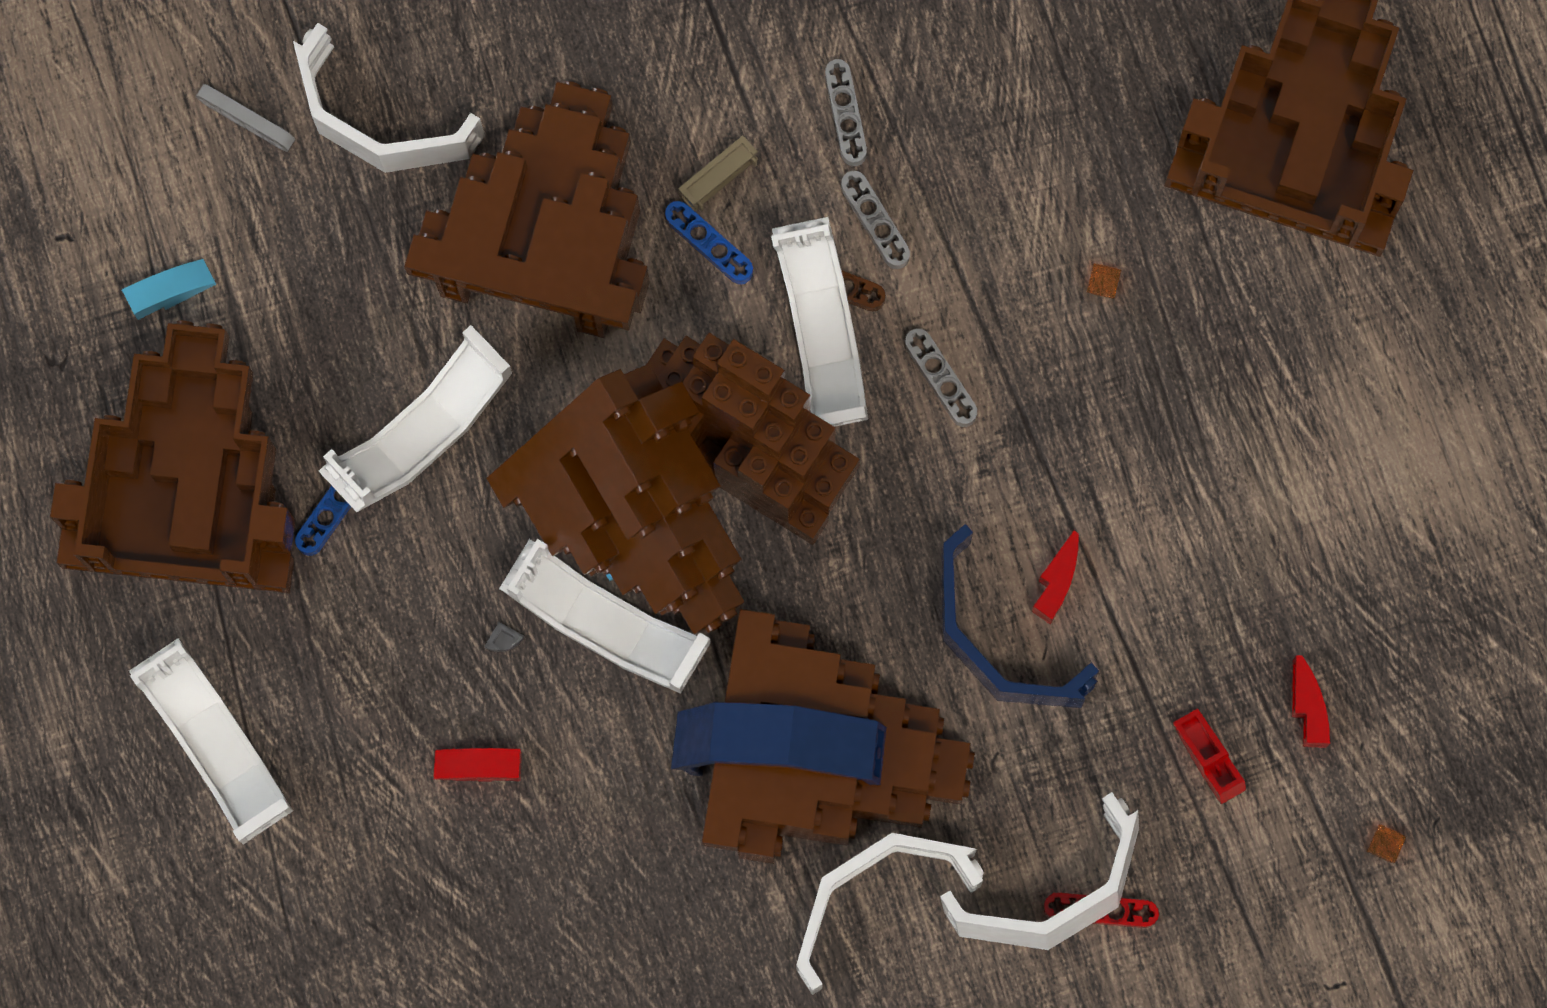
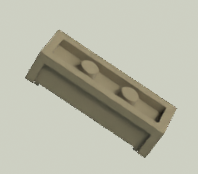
(718, 173)

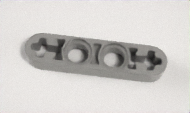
(842, 113)
(245, 117)
(879, 217)
(937, 379)

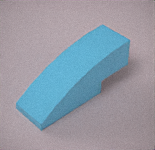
(168, 288)

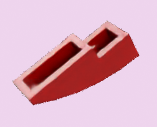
(1057, 579)
(1309, 705)
(1210, 756)
(478, 764)

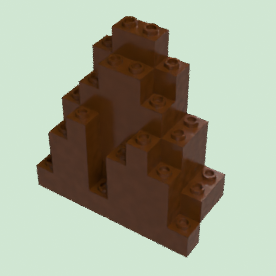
(1305, 129)
(544, 219)
(759, 432)
(182, 478)
(629, 496)
(756, 803)

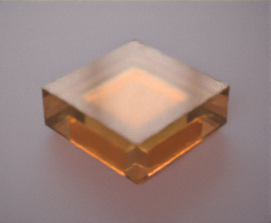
(1103, 281)
(1386, 844)

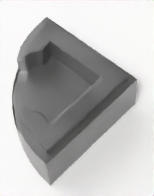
(503, 639)

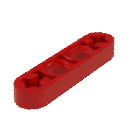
(1106, 920)

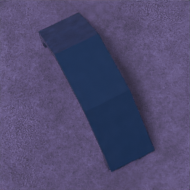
(1002, 690)
(779, 738)

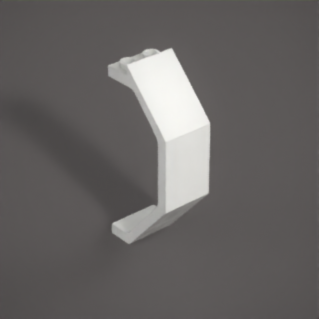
(385, 157)
(822, 320)
(422, 428)
(602, 619)
(212, 740)
(957, 855)
(1070, 920)

